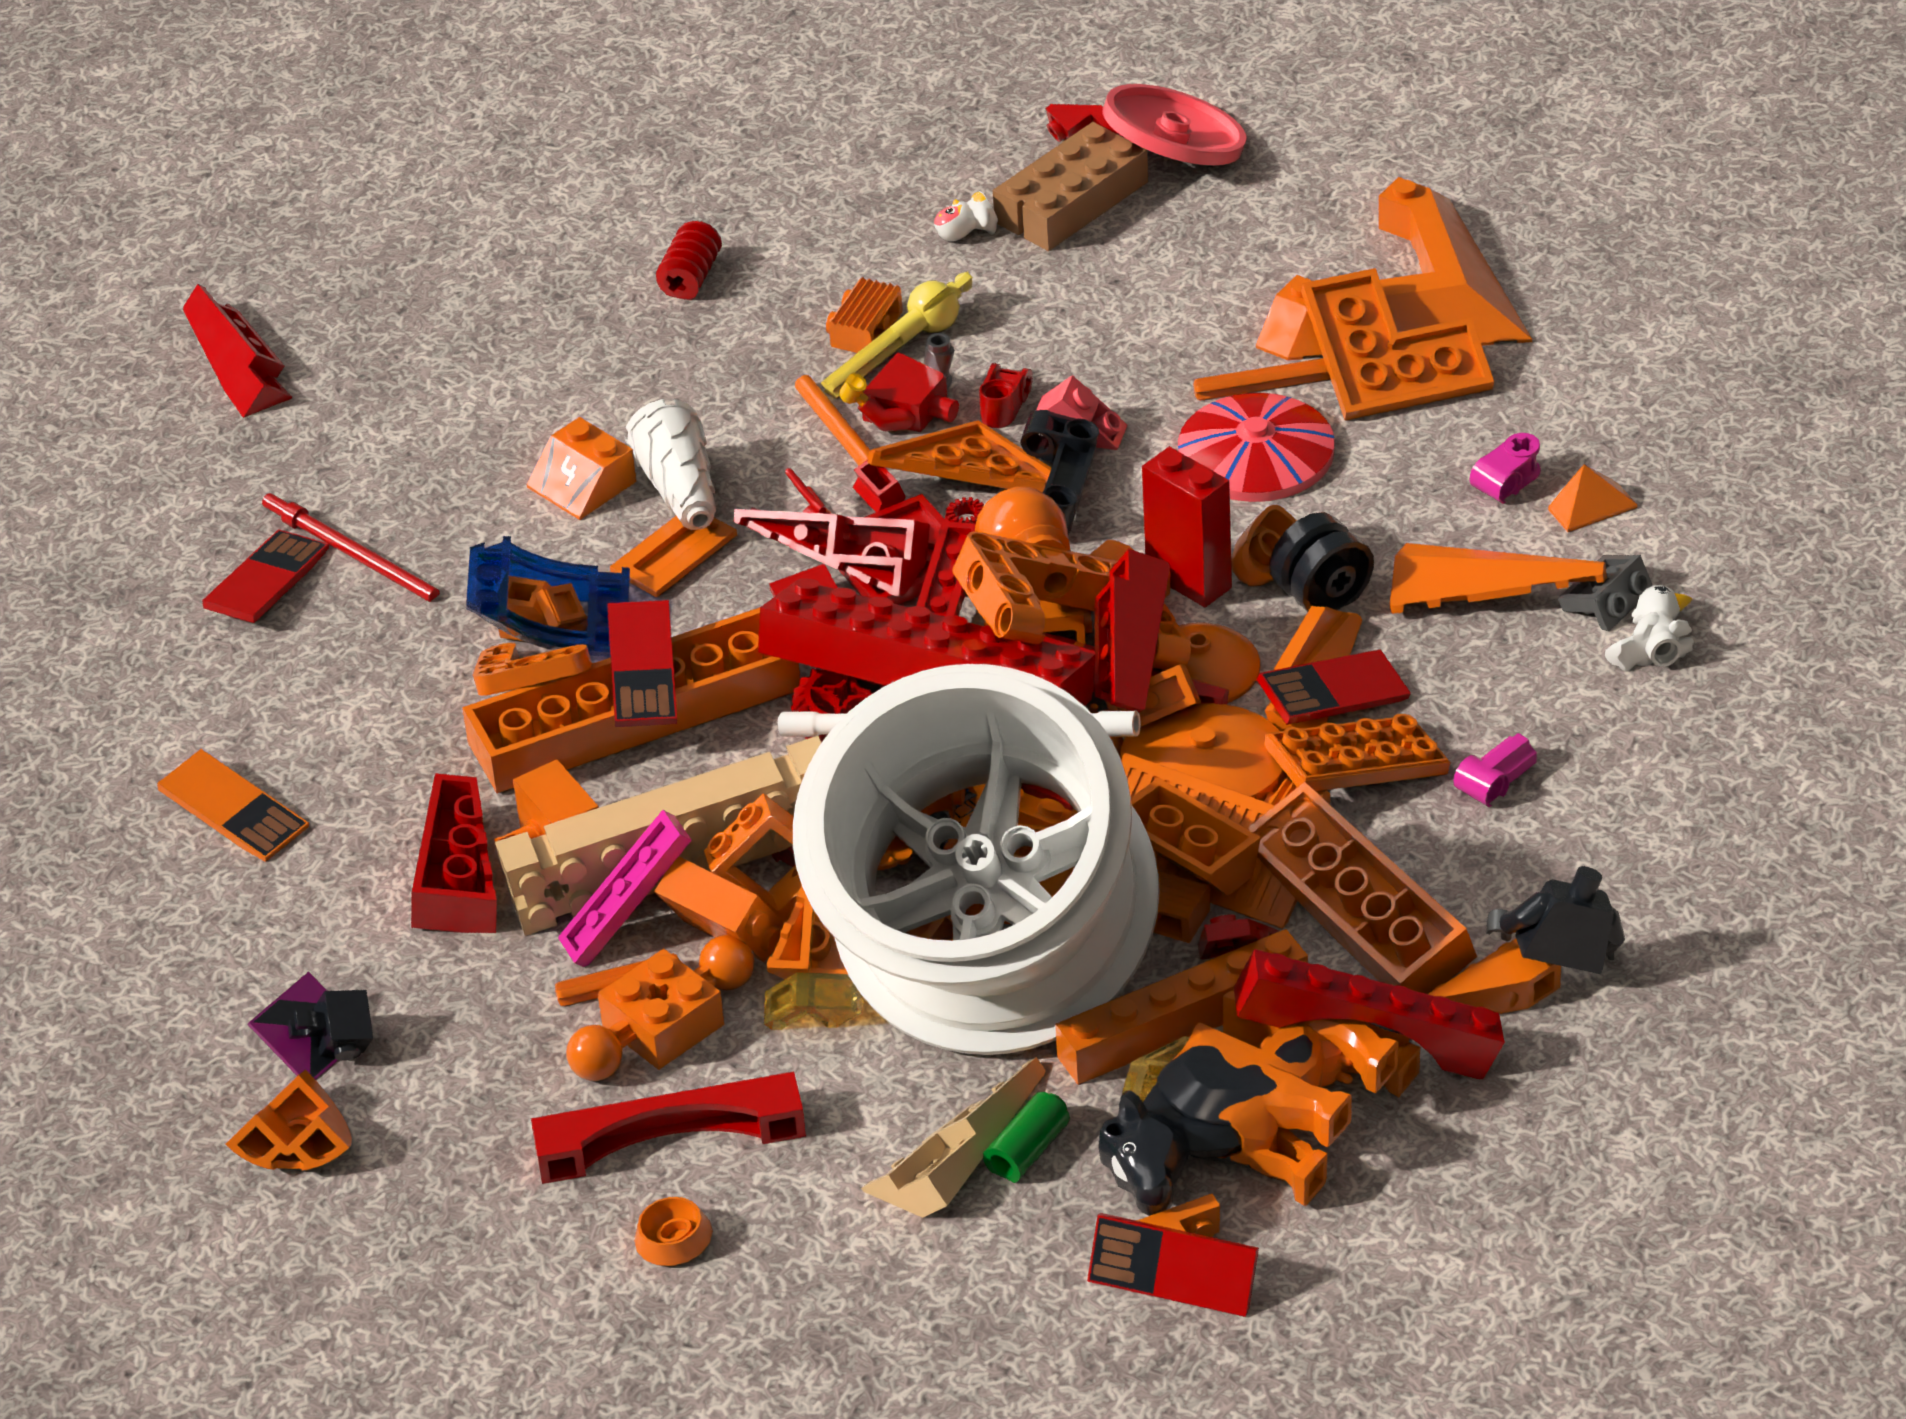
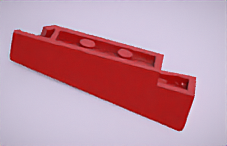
(236, 353)
(1128, 629)

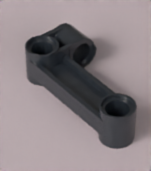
(1071, 449)

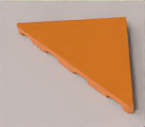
(965, 454)

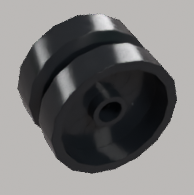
(1321, 562)

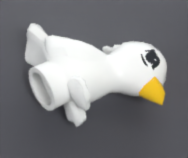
(1656, 633)

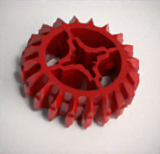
(830, 693)

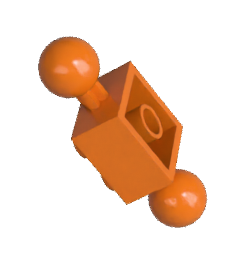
(660, 1008)

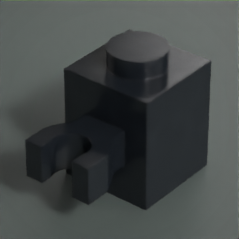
(339, 1022)

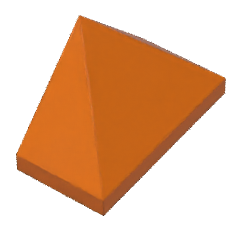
(1589, 499)

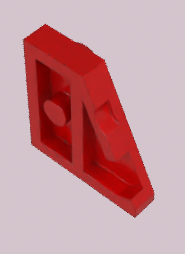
(1228, 934)

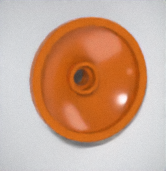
(1222, 657)

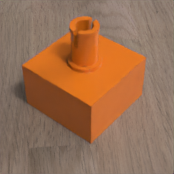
(547, 797)

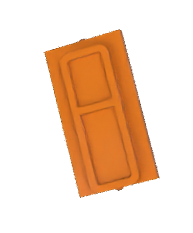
(672, 554)

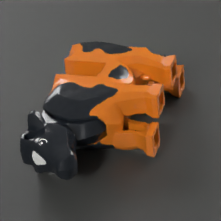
(1241, 1093)

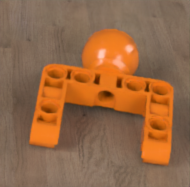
(1026, 557)

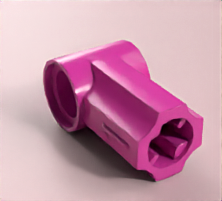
(1492, 774)

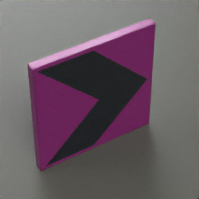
(272, 1028)

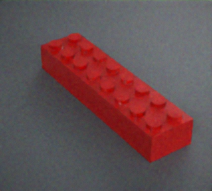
(892, 641)

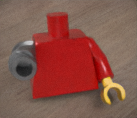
(907, 391)

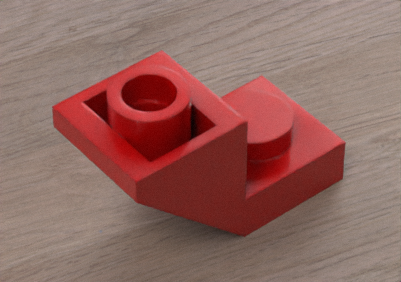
(1069, 119)

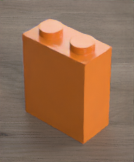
(719, 907)

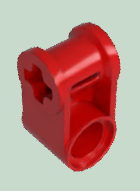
(1003, 395)

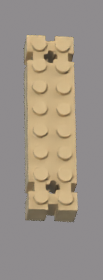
(578, 853)

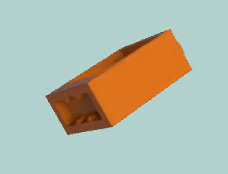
(739, 837)

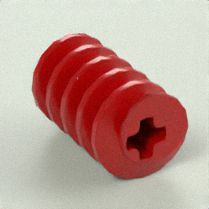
(688, 260)

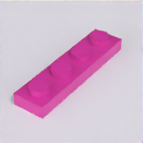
(624, 888)

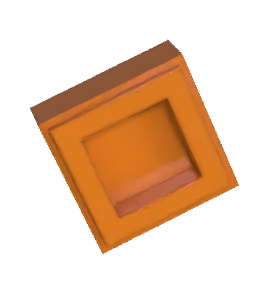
(561, 606)

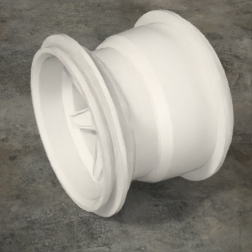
(989, 984)

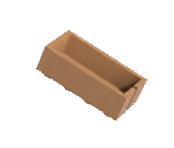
(1070, 186)

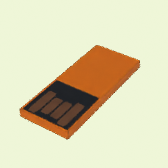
(232, 805)

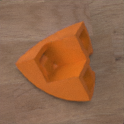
(294, 1130)

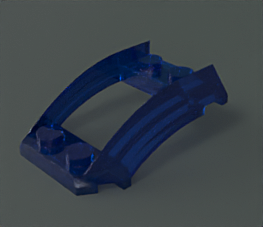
(488, 595)

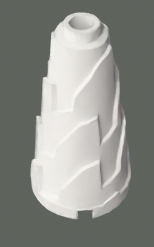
(673, 455)

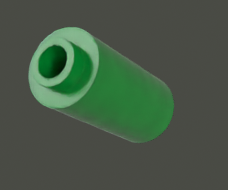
(1027, 1136)

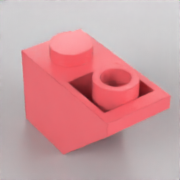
(1078, 401)

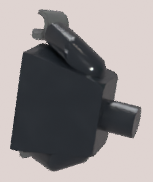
(1564, 923)

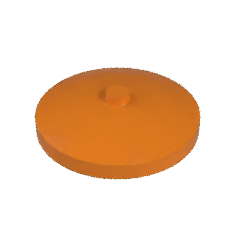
(1214, 745)

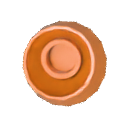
(666, 1217)

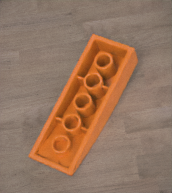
(1360, 894)

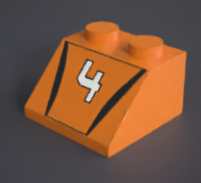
(582, 468)

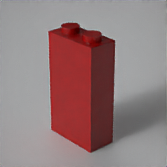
(1188, 524)

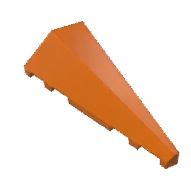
(1460, 574)
(805, 944)

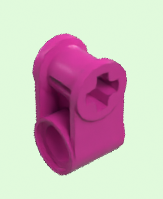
(1507, 467)

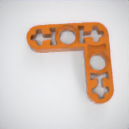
(502, 669)

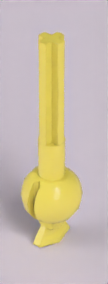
(930, 308)

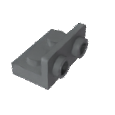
(1613, 597)

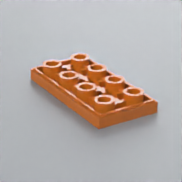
(1357, 753)

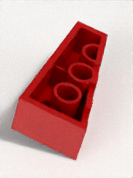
(453, 862)

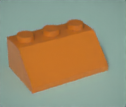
(1196, 837)

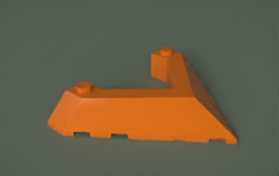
(1451, 287)

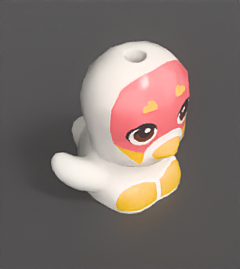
(963, 217)

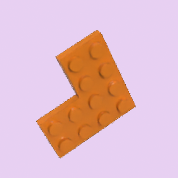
(1386, 369)

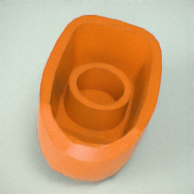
(1256, 544)

